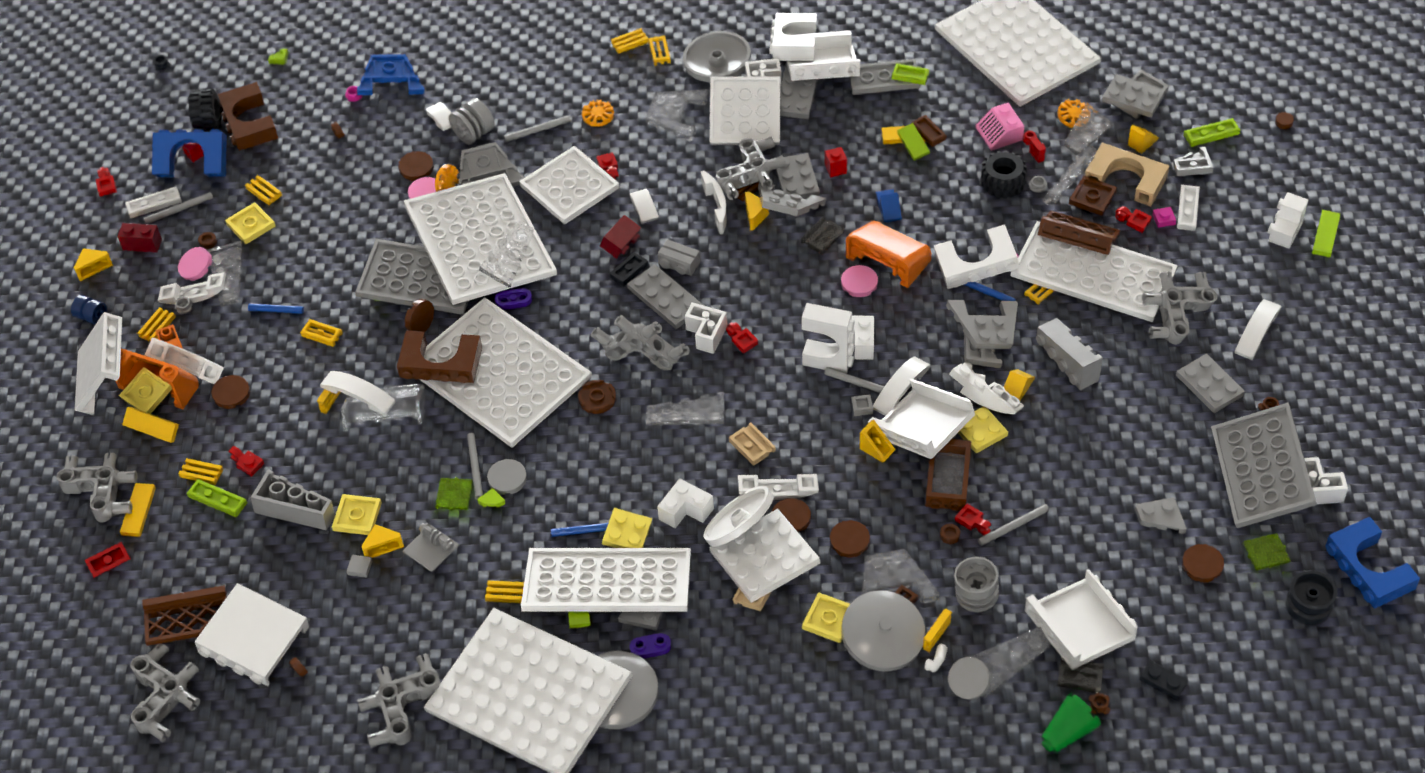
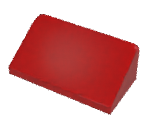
(107, 559)

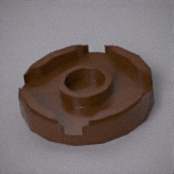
(416, 165)
(420, 316)
(230, 391)
(597, 396)
(795, 512)
(849, 538)
(1202, 563)

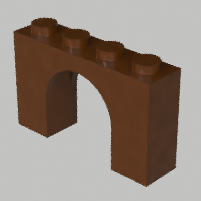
(246, 133)
(459, 368)

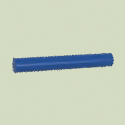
(988, 291)
(276, 308)
(579, 529)

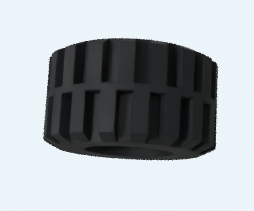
(204, 109)
(1003, 174)

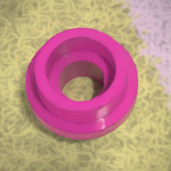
(351, 94)

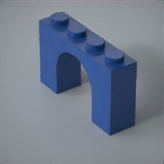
(168, 143)
(1375, 586)

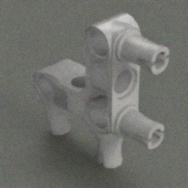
(752, 170)
(1174, 301)
(641, 339)
(102, 481)
(404, 691)
(162, 699)

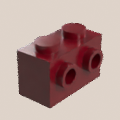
(139, 237)
(620, 237)

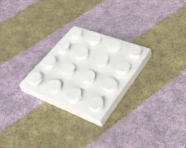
(744, 109)
(569, 184)
(766, 556)

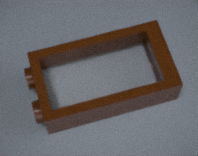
(949, 476)

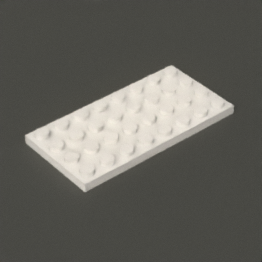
(1099, 278)
(607, 580)

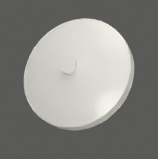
(738, 516)

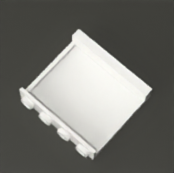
(832, 58)
(97, 360)
(926, 419)
(1082, 621)
(250, 634)

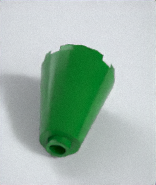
(1069, 724)

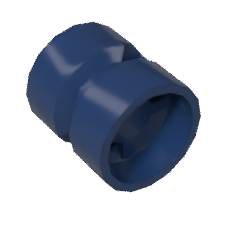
(88, 309)

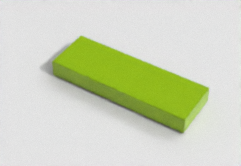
(1212, 132)
(1326, 233)
(217, 498)

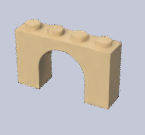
(1110, 159)

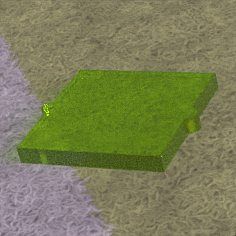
(454, 494)
(1266, 551)

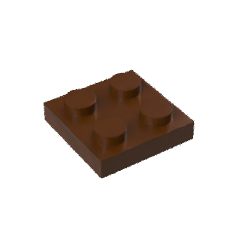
(1092, 195)

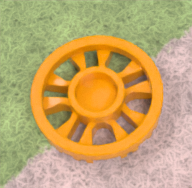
(1072, 112)
(597, 113)
(448, 177)

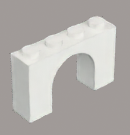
(793, 48)
(958, 272)
(838, 326)

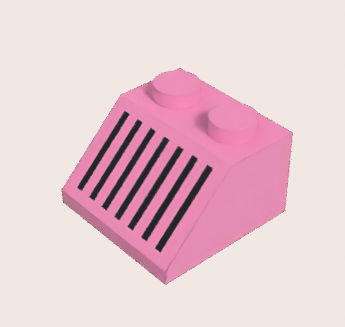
(1000, 127)

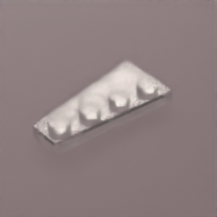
(228, 260)

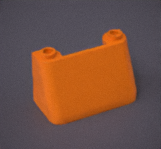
(890, 248)
(182, 382)

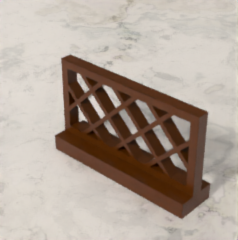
(1078, 232)
(180, 603)

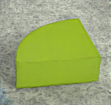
(279, 58)
(491, 499)

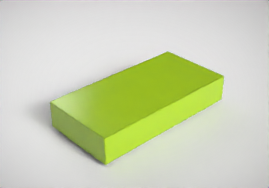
(910, 74)
(913, 141)

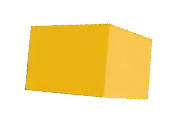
(1141, 139)
(755, 212)
(91, 262)
(1018, 383)
(875, 442)
(381, 541)

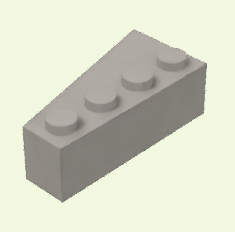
(1069, 353)
(292, 503)

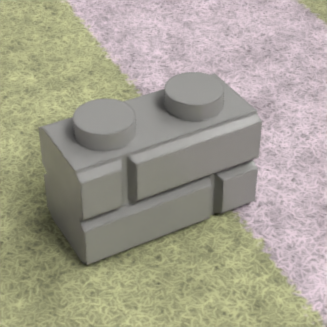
(679, 257)

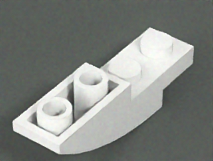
(990, 397)

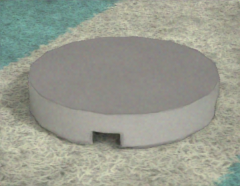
(507, 476)
(969, 678)

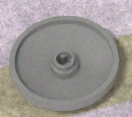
(716, 55)
(883, 630)
(639, 694)

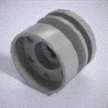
(471, 121)
(976, 584)

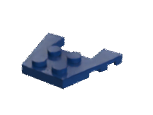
(389, 69)

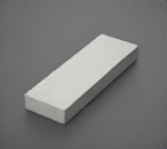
(153, 202)
(1188, 207)

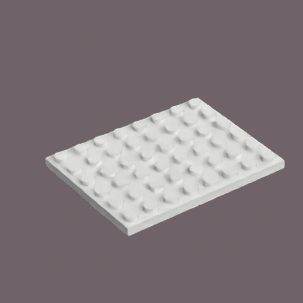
(1017, 46)
(465, 226)
(517, 374)
(528, 692)

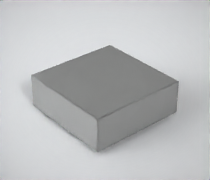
(862, 405)
(359, 566)

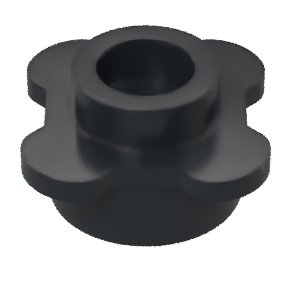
(161, 62)

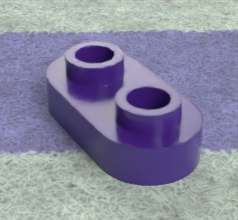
(513, 298)
(650, 646)

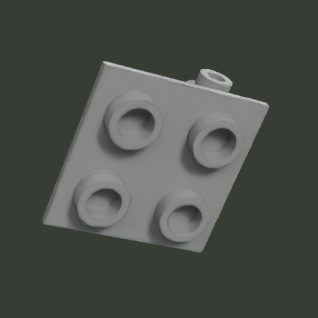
(430, 547)

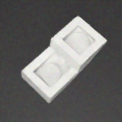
(440, 114)
(644, 206)

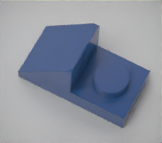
(889, 205)

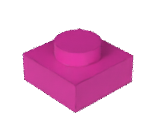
(1164, 217)

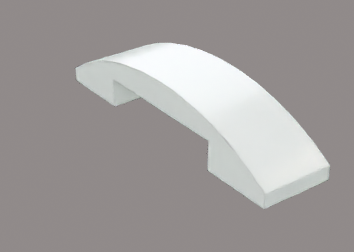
(712, 187)
(195, 292)
(1257, 328)
(184, 359)
(899, 384)
(359, 389)
(781, 488)

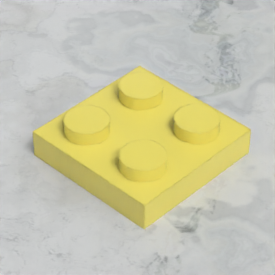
(250, 223)
(145, 391)
(983, 430)
(356, 514)
(626, 530)
(826, 617)

